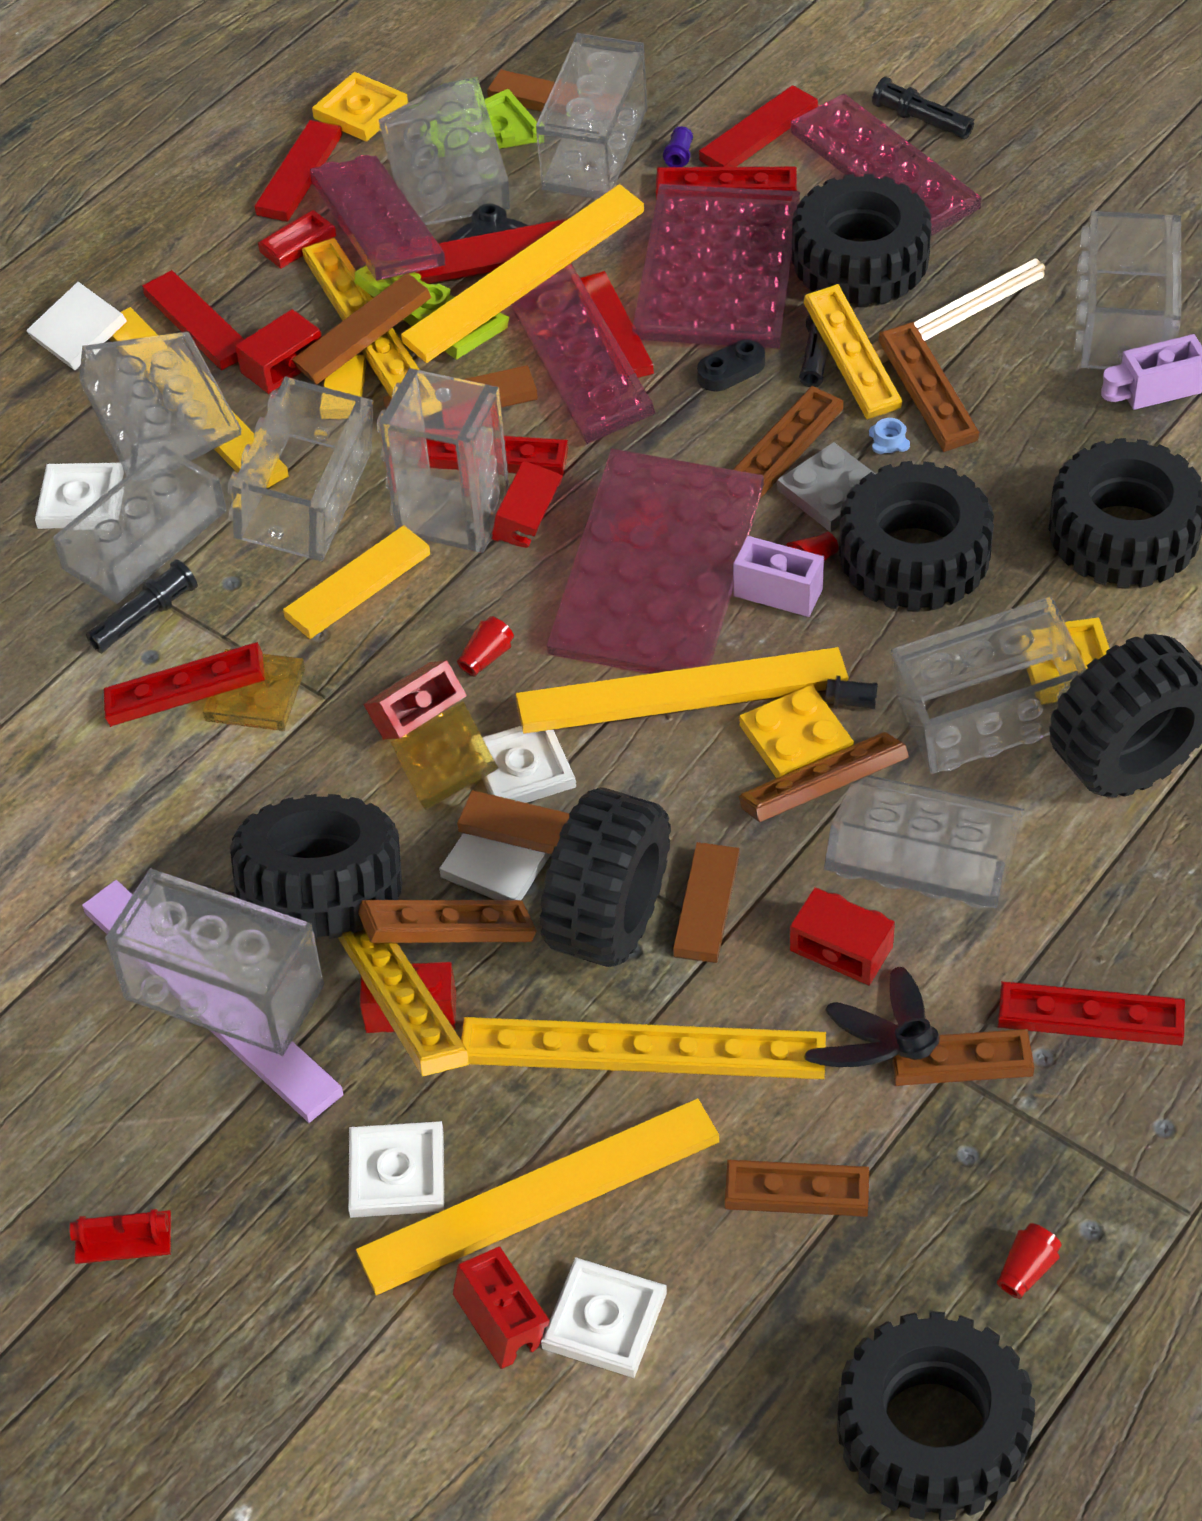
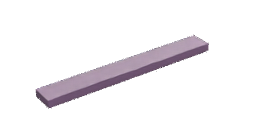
(291, 1076)

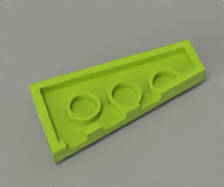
(440, 296)

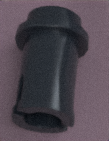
(850, 693)

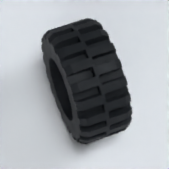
(867, 210)
(1121, 548)
(914, 572)
(1130, 716)
(317, 860)
(605, 876)
(923, 1475)

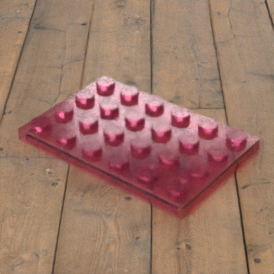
(717, 266)
(655, 564)

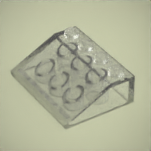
(446, 153)
(156, 396)
(924, 840)

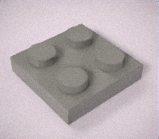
(823, 484)

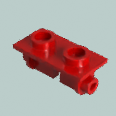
(121, 1236)

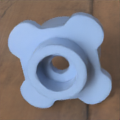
(889, 436)

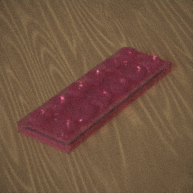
(864, 145)
(377, 217)
(582, 356)

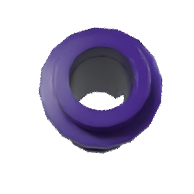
(677, 152)

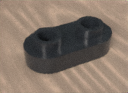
(731, 365)

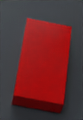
(287, 243)

